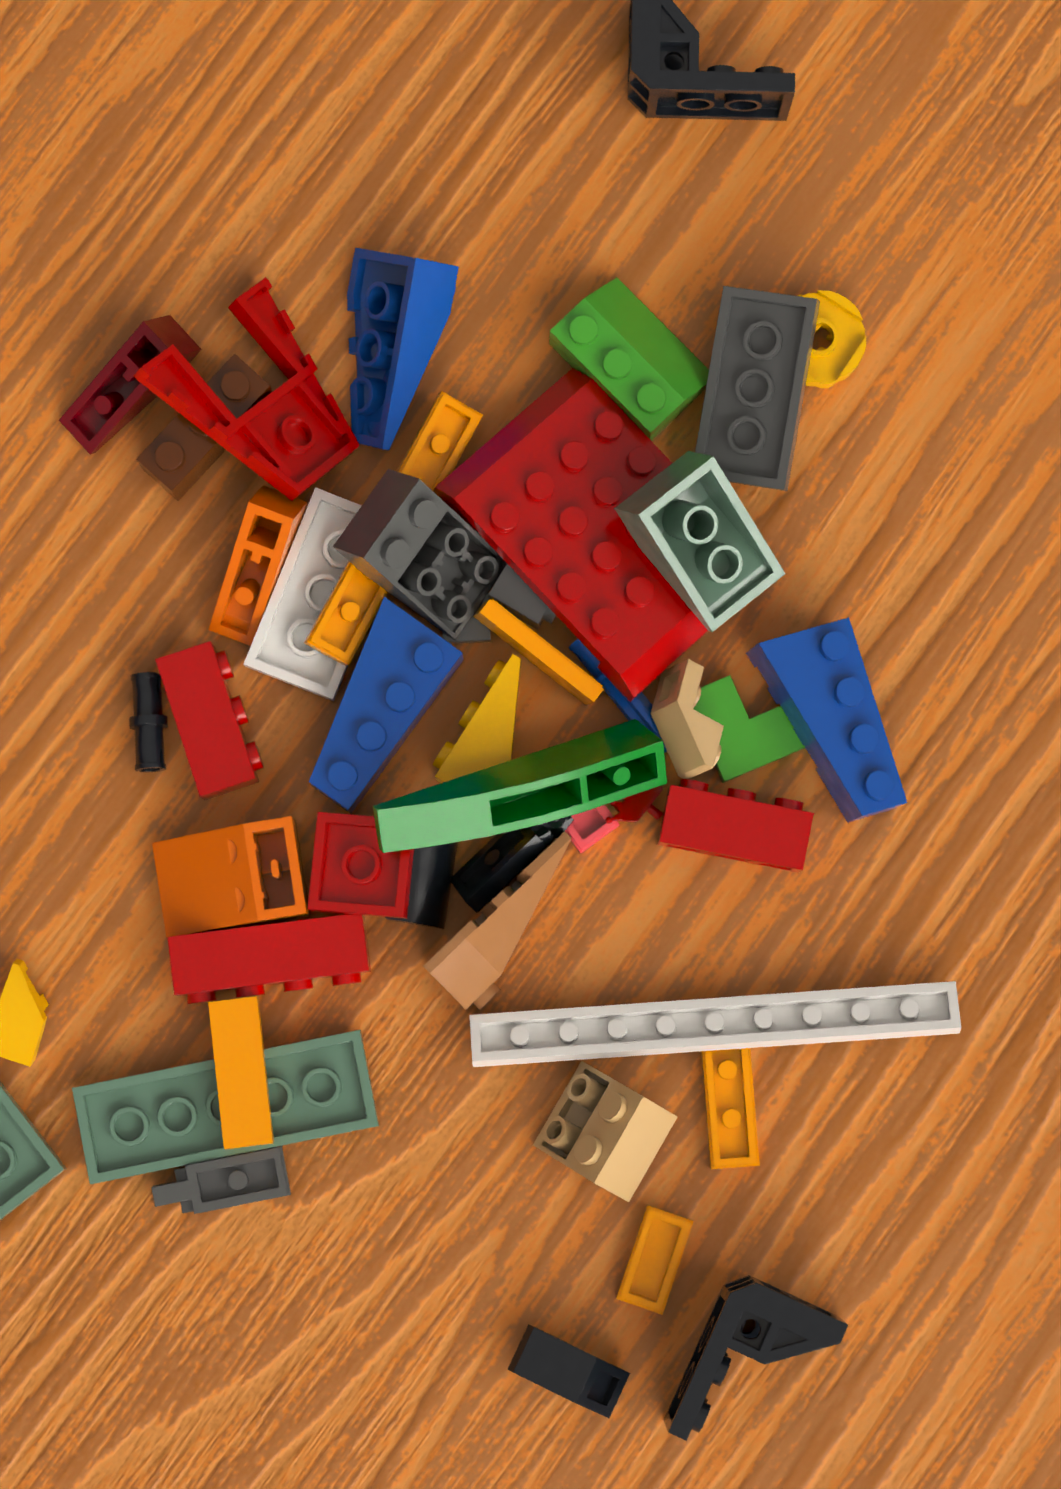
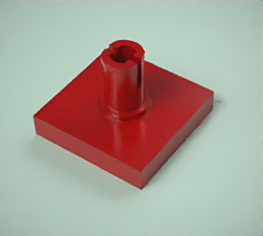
(353, 872)

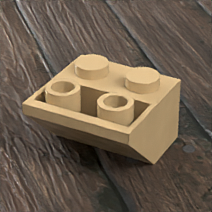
(605, 1131)

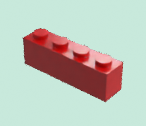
(269, 955)

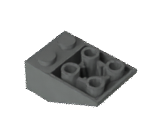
(421, 552)

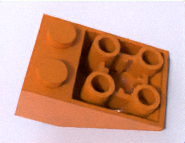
(231, 877)

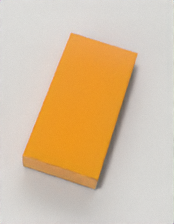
(654, 1259)

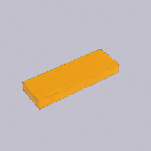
(539, 651)
(241, 1072)
(730, 1108)

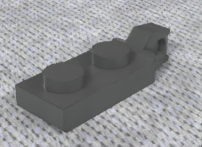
(227, 1182)

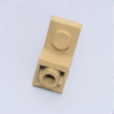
(687, 734)

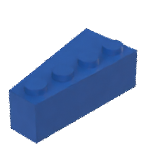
(385, 699)
(833, 711)

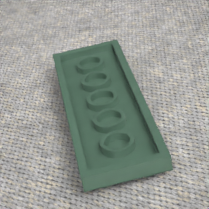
(175, 1118)

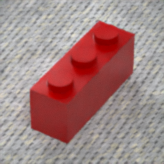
(209, 720)
(736, 826)

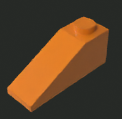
(256, 563)

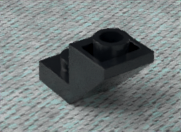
(568, 1371)

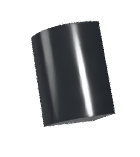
(430, 885)

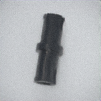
(148, 722)

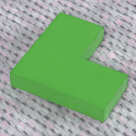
(745, 741)

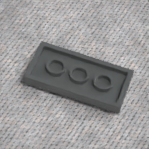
(757, 385)

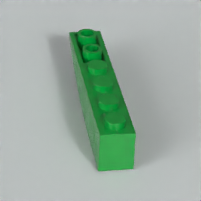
(526, 790)

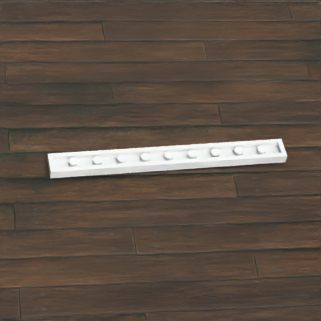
(714, 1024)

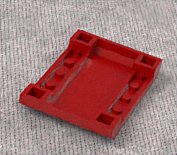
(547, 508)

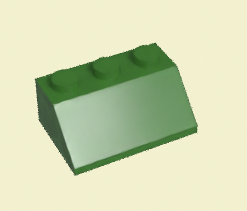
(630, 356)

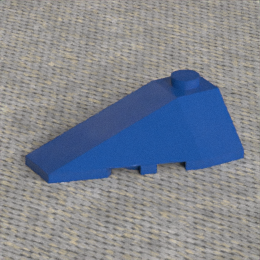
(398, 322)

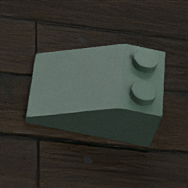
(701, 538)

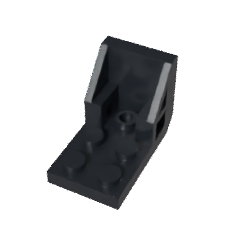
(667, 77)
(782, 1330)

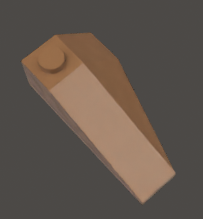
(483, 947)

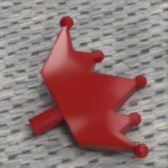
(635, 806)

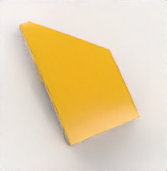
(21, 1016)

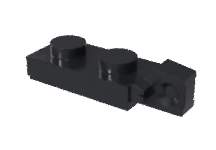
(502, 860)

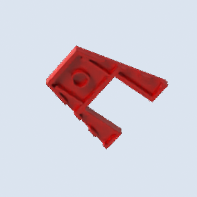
(286, 436)

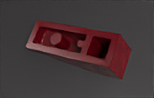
(114, 393)

